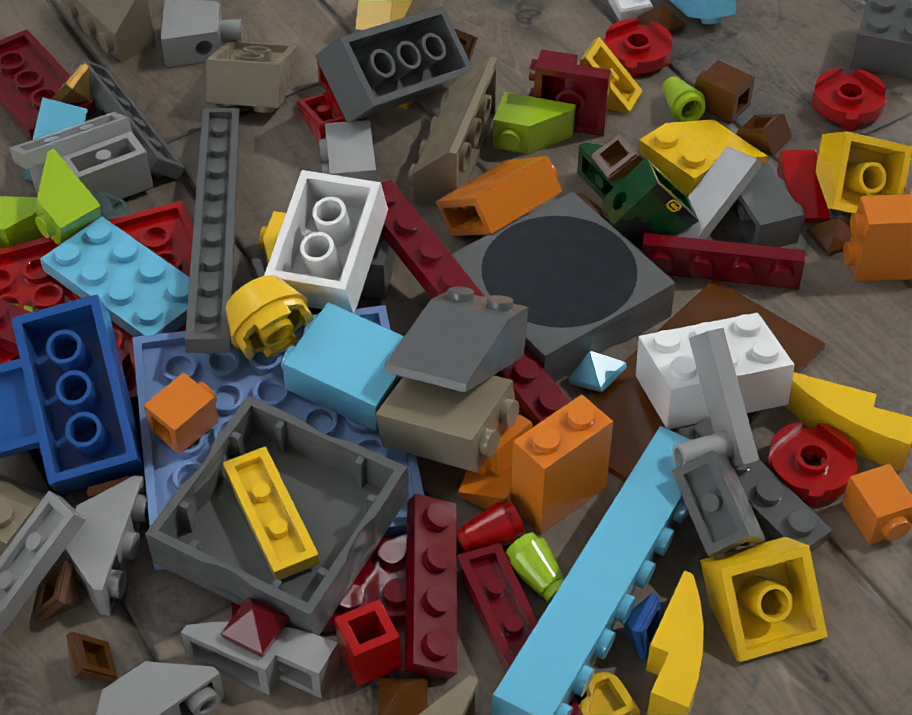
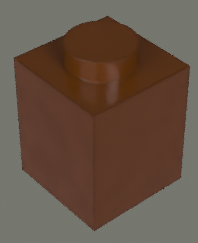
(725, 90)

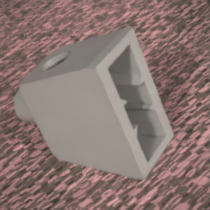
(195, 31)

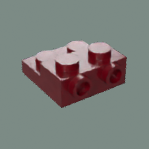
(562, 80)

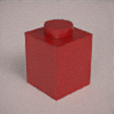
(368, 642)

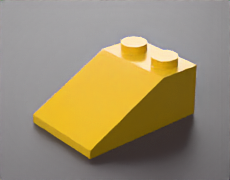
(690, 149)

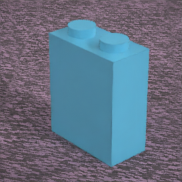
(343, 364)

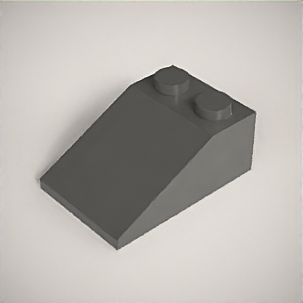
(461, 340)

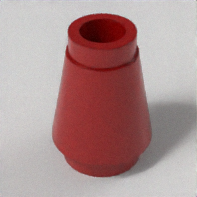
(494, 525)

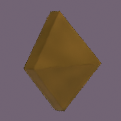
(76, 87)

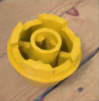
(266, 316)

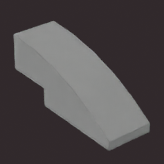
(294, 658)

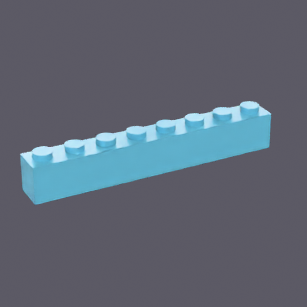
(597, 589)

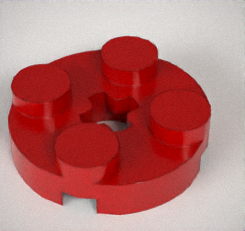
(639, 46)
(836, 102)
(808, 482)

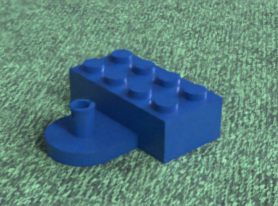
(69, 397)

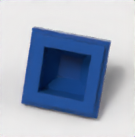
(643, 624)

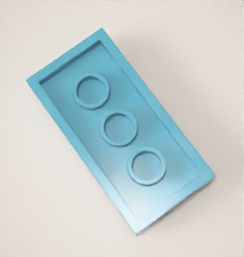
(132, 281)

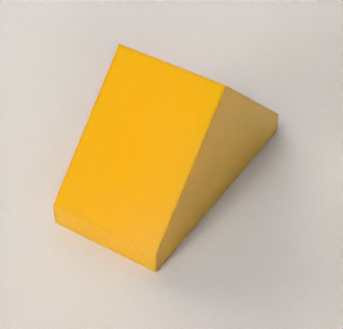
(623, 88)

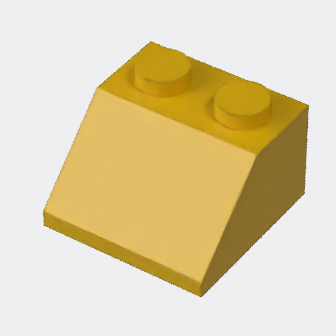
(860, 166)
(765, 597)

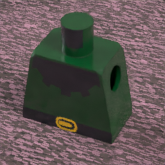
(648, 204)

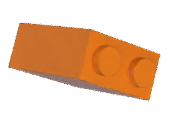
(499, 196)
(881, 238)
(561, 463)

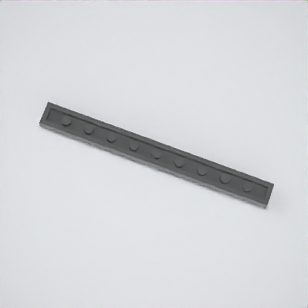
(213, 233)

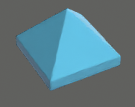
(597, 371)

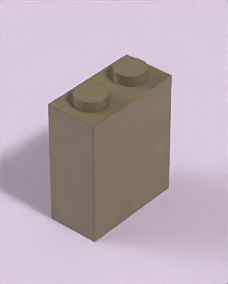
(448, 423)

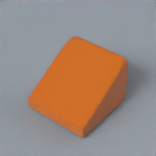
(486, 488)

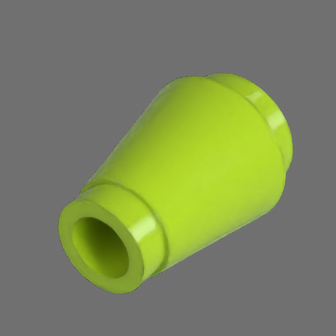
(683, 100)
(536, 565)

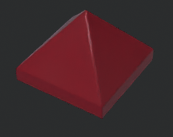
(255, 627)

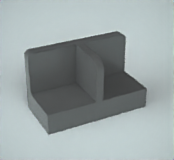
(717, 503)

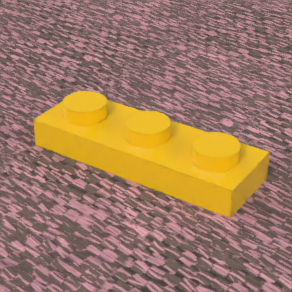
(271, 513)

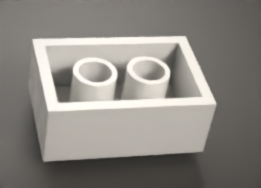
(329, 238)
(672, 380)

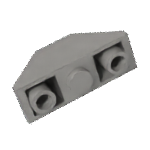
(108, 541)
(163, 690)

